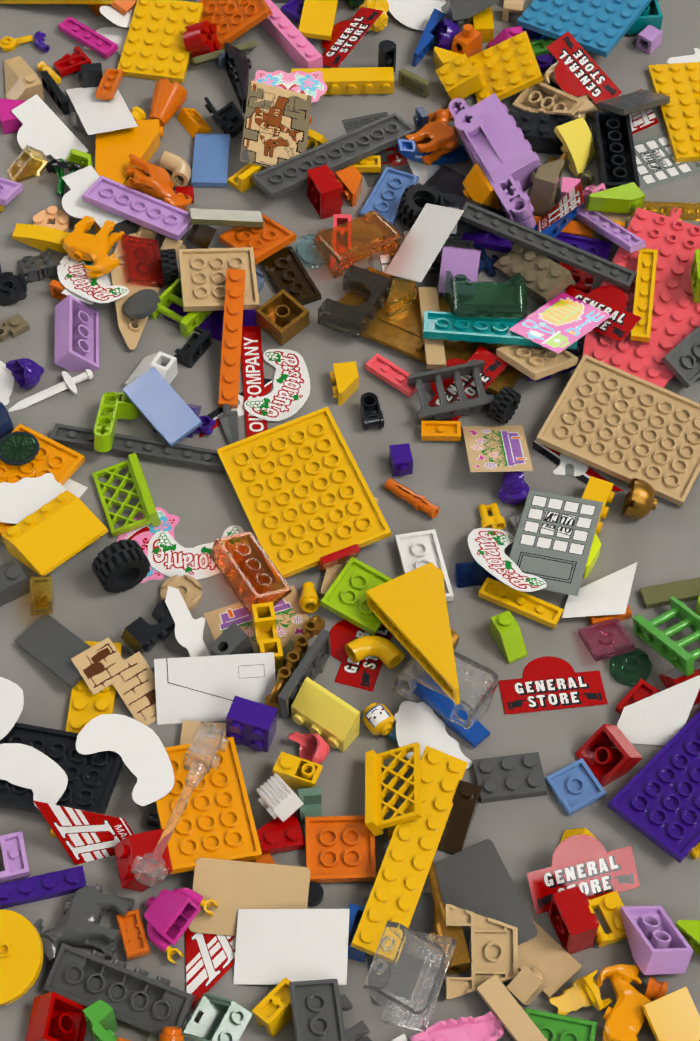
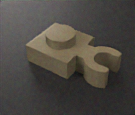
(13, 326)

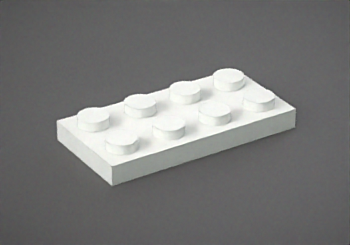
(420, 549)

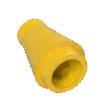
(309, 599)

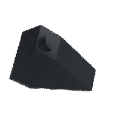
(237, 69)
(457, 202)

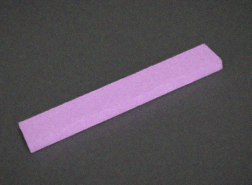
(610, 229)

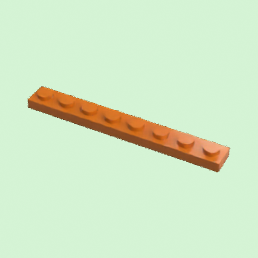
(231, 338)

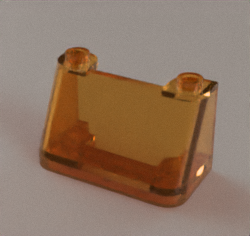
(356, 241)

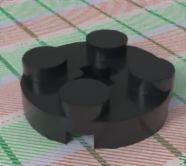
(18, 288)

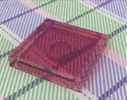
(606, 639)

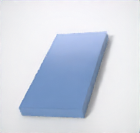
(210, 160)
(388, 193)
(162, 406)

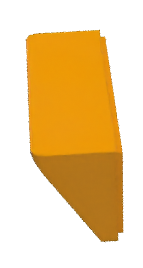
(193, 122)

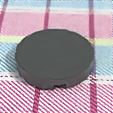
(141, 304)

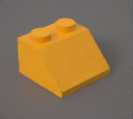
(479, 189)

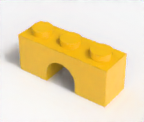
(265, 631)

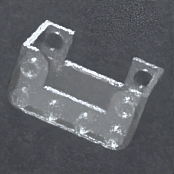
(475, 684)

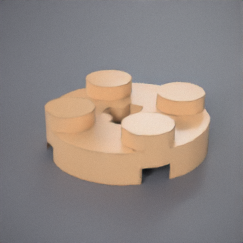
(54, 215)

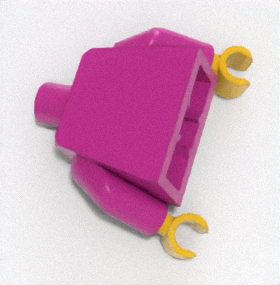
(171, 915)

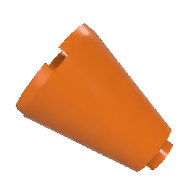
(166, 100)

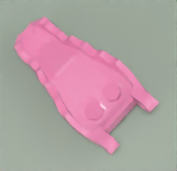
(463, 1029)

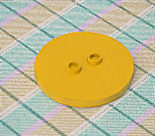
(19, 956)

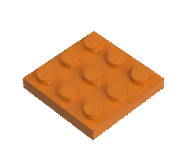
(264, 239)
(340, 849)

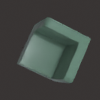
(312, 803)

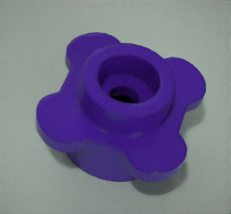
(206, 427)

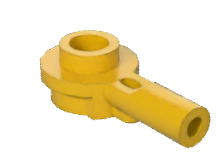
(9, 44)

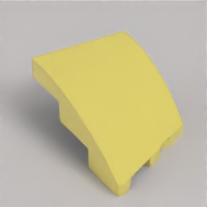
(578, 143)

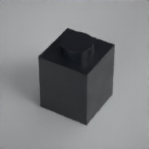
(90, 74)

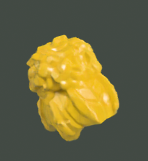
(382, 20)

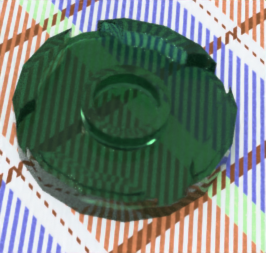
(630, 667)

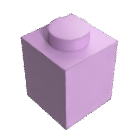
(649, 39)

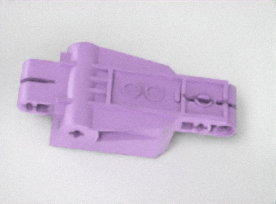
(500, 152)

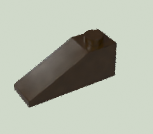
(460, 817)

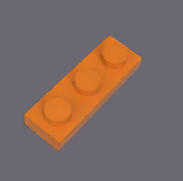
(109, 84)

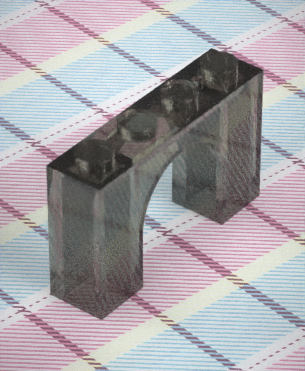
(356, 318)

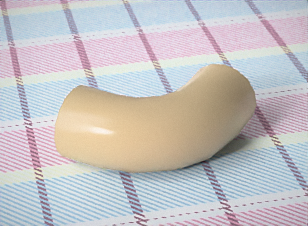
(178, 166)

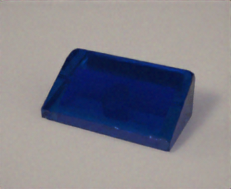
(470, 574)

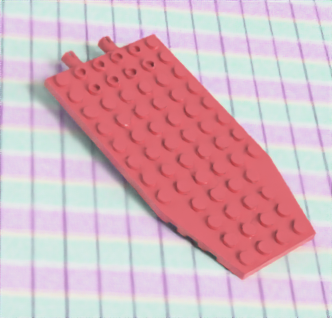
(673, 306)

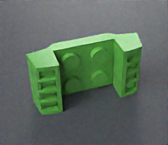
(101, 1021)

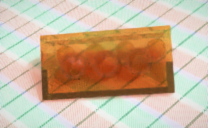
(249, 570)

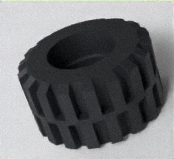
(414, 200)
(121, 566)

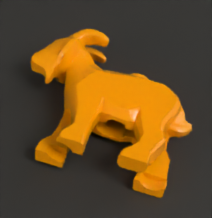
(93, 247)
(627, 1015)

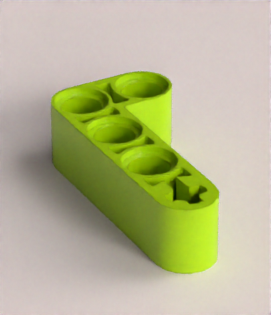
(111, 408)

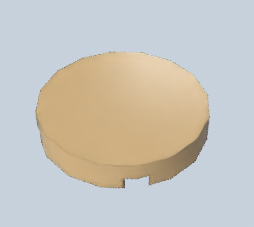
(188, 587)

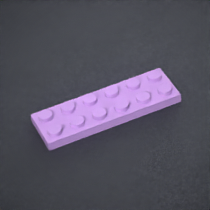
(138, 208)

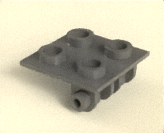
(31, 265)

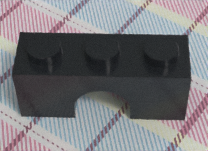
(143, 636)

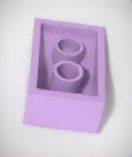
(655, 940)

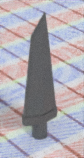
(229, 424)

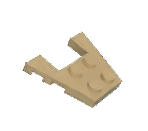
(492, 950)

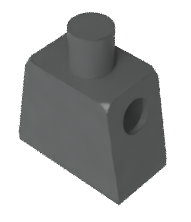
(232, 642)

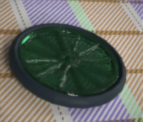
(18, 448)

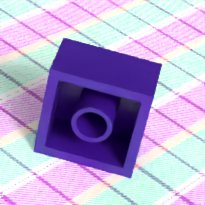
(251, 724)

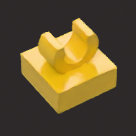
(315, 138)

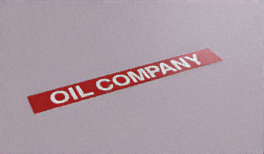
(252, 375)

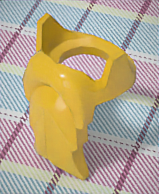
(581, 994)

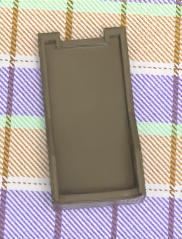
(542, 275)

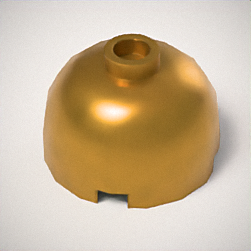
(639, 499)

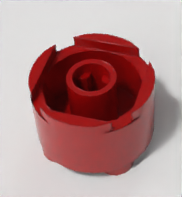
(201, 38)

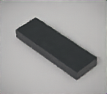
(55, 92)

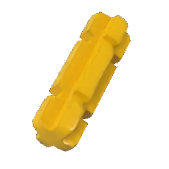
(42, 66)

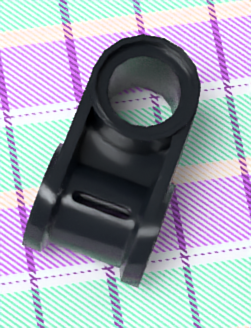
(370, 411)

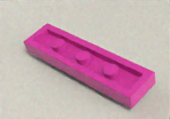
(88, 37)

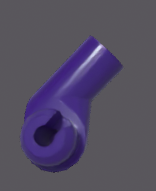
(38, 41)

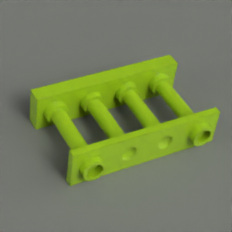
(188, 322)

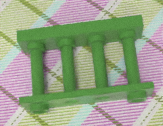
(660, 640)

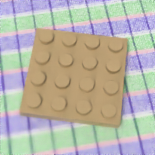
(205, 277)

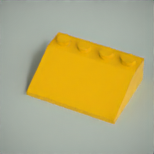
(53, 533)

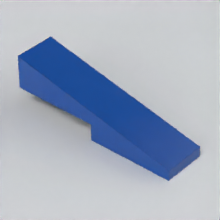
(426, 41)
(444, 706)

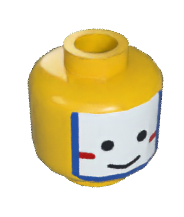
(378, 719)

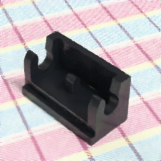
(194, 347)

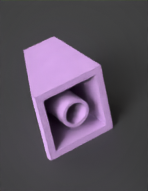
(458, 261)

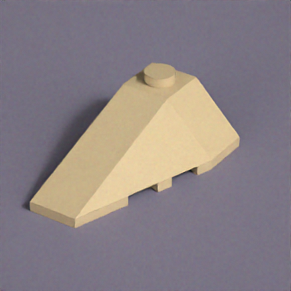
(21, 80)
(548, 100)

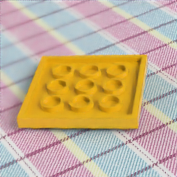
(506, 68)

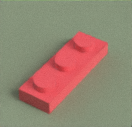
(390, 374)

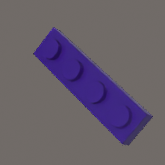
(41, 887)

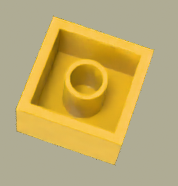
(459, 78)

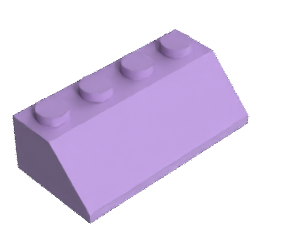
(76, 335)

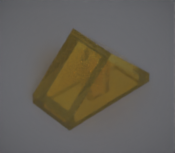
(41, 595)

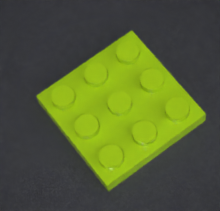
(348, 595)

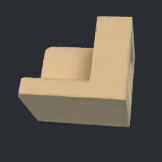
(512, 7)

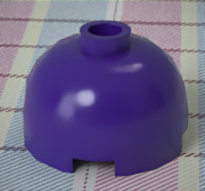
(446, 33)

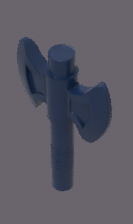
(486, 263)

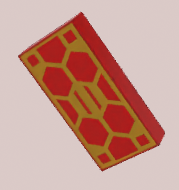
(338, 557)

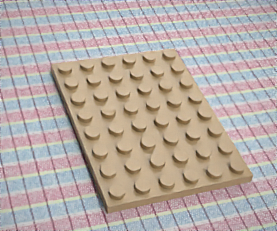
(627, 429)

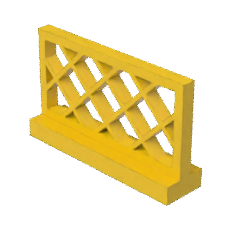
(376, 789)

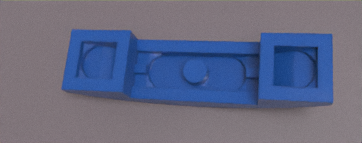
(408, 149)

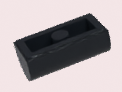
(387, 54)

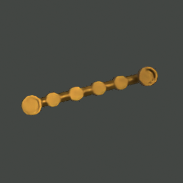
(311, 628)

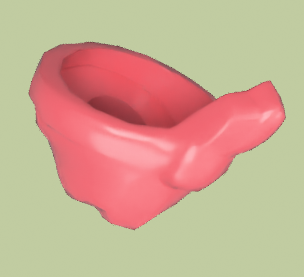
(311, 747)

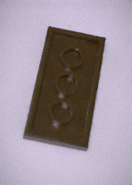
(288, 273)

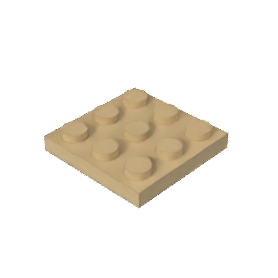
(536, 361)

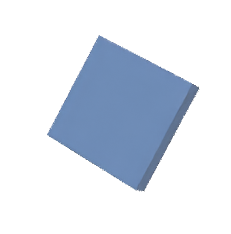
(575, 787)

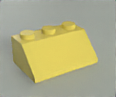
(325, 715)

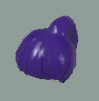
(25, 372)
(513, 488)

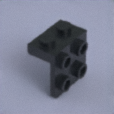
(229, 117)

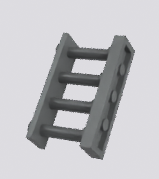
(446, 409)

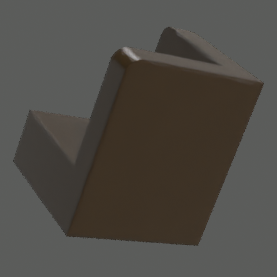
(201, 235)

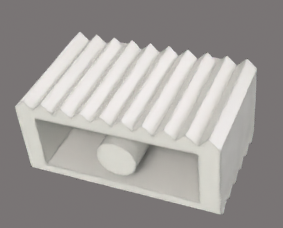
(278, 798)

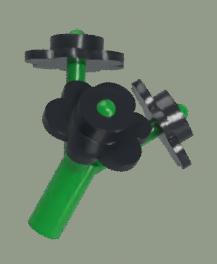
(57, 166)

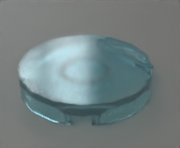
(308, 252)

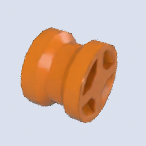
(655, 989)

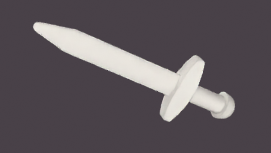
(68, 383)

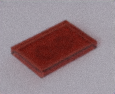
(142, 261)

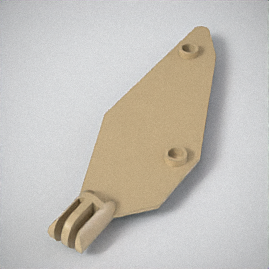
(129, 329)

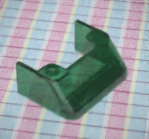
(486, 299)

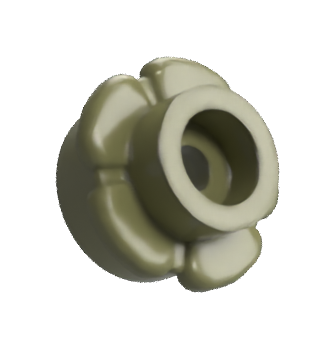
(585, 183)

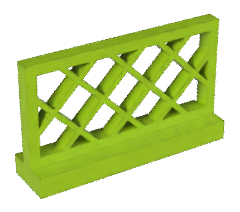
(143, 494)

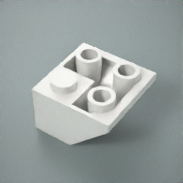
(164, 363)

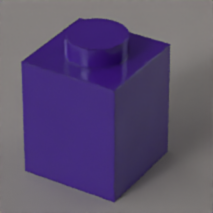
(400, 459)

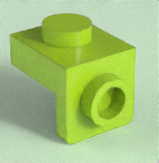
(81, 158)

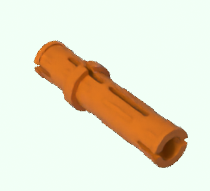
(419, 502)

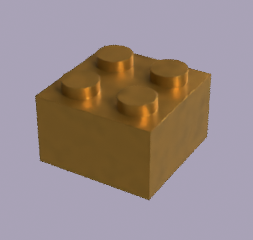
(282, 317)

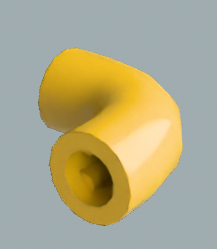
(377, 647)

